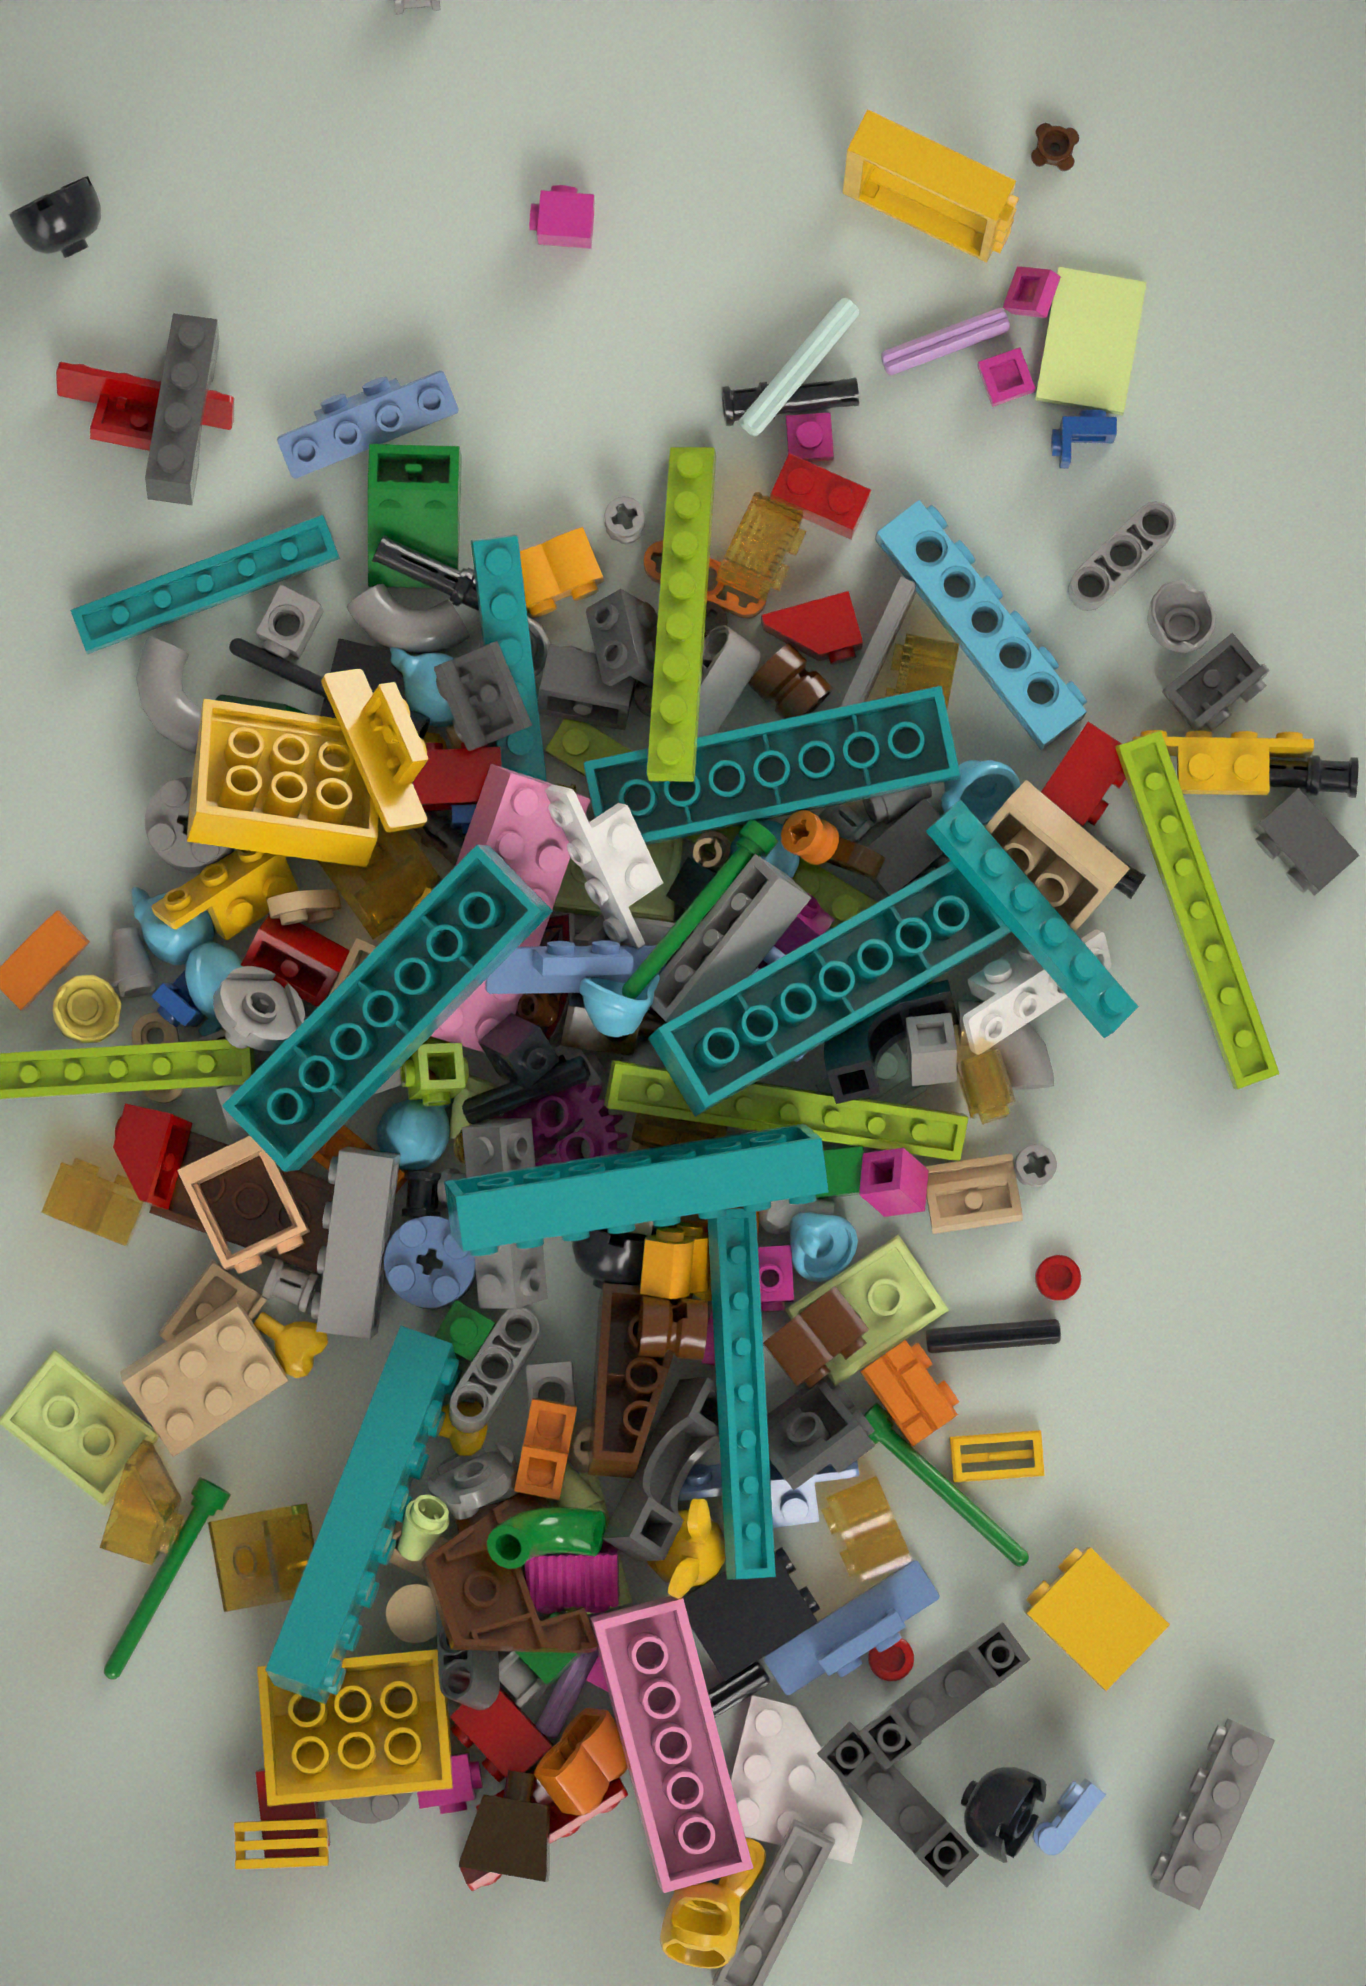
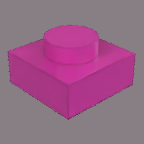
(1031, 292)
(1006, 377)
(810, 436)

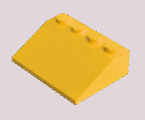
(279, 786)
(371, 1739)

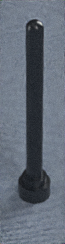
(300, 675)

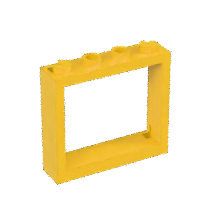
(929, 187)

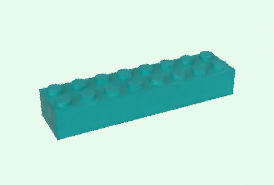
(786, 767)
(826, 987)
(387, 1008)
(636, 1188)
(363, 1516)

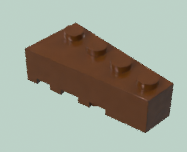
(623, 1386)

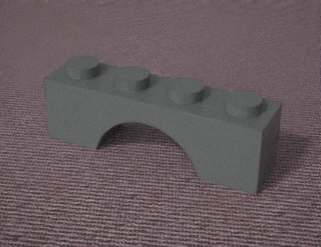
(180, 409)
(648, 1509)

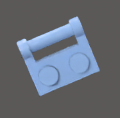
(1077, 1805)

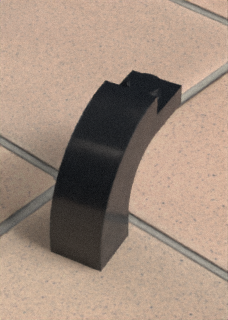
(855, 1053)

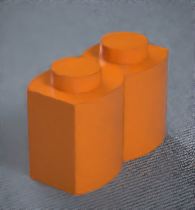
(583, 1762)

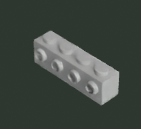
(730, 938)
(357, 1242)
(511, 1275)
(1213, 1813)

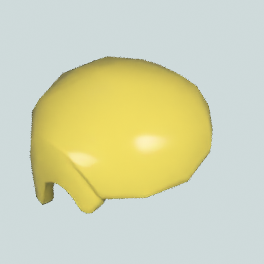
(86, 1009)

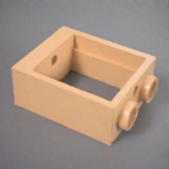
(220, 1162)

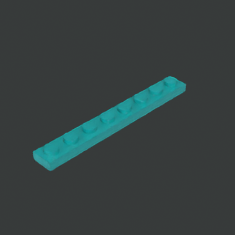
(741, 1395)

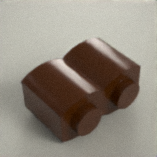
(816, 1338)

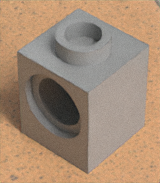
(289, 603)
(931, 1049)
(557, 1372)

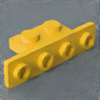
(382, 745)
(1230, 764)
(230, 890)

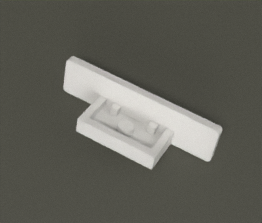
(611, 859)
(1016, 993)

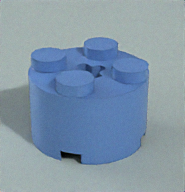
(408, 1277)

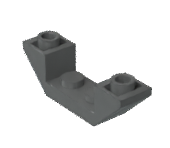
(942, 1695)
(899, 1806)

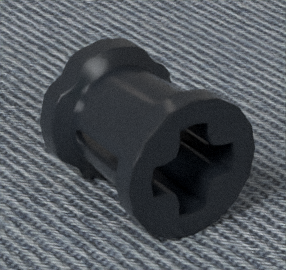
(421, 1194)

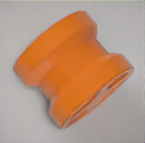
(809, 837)

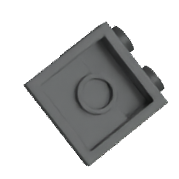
(816, 1431)

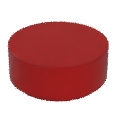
(1058, 1277)
(893, 1662)

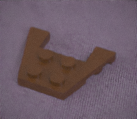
(490, 1604)

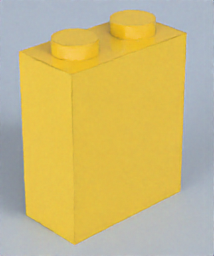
(1095, 1616)

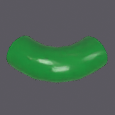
(546, 1532)

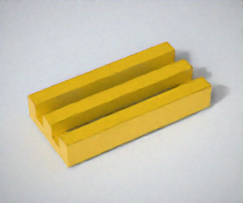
(958, 1458)
(242, 1845)

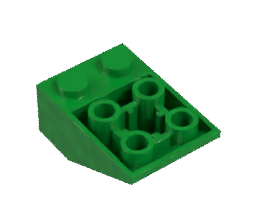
(415, 503)

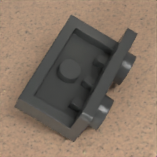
(624, 637)
(1216, 683)
(481, 696)

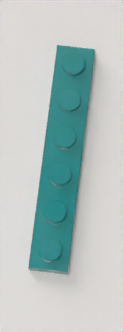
(205, 584)
(506, 621)
(1032, 919)

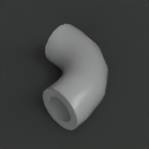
(405, 628)
(163, 693)
(1022, 1053)

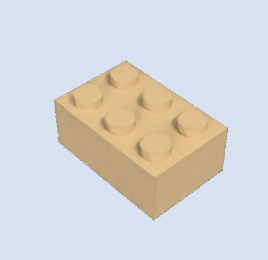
(1056, 854)
(203, 1376)

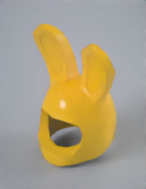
(695, 1552)
(705, 1917)

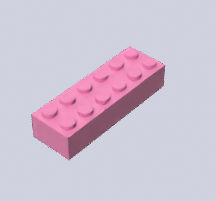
(518, 826)
(671, 1743)

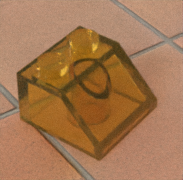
(388, 885)
(144, 1509)
(261, 1555)

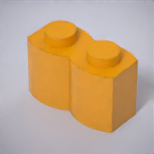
(559, 570)
(676, 1262)

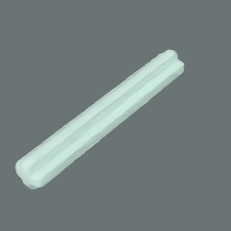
(799, 367)

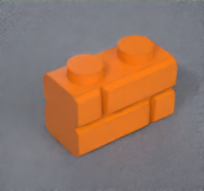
(910, 1392)

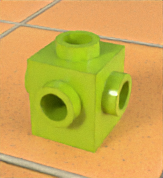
(448, 1065)

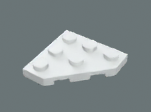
(784, 1780)

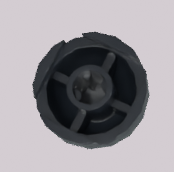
(60, 219)
(611, 1257)
(1001, 1809)

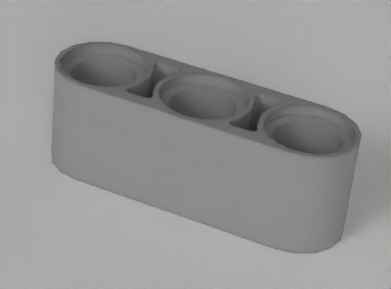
(1131, 536)
(726, 670)
(496, 1348)

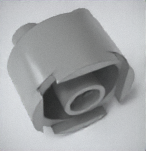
(169, 837)

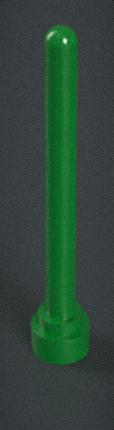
(753, 840)
(942, 1486)
(206, 1501)

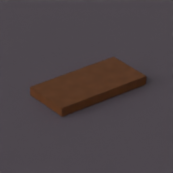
(250, 1205)

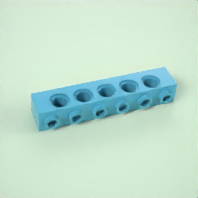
(1041, 721)

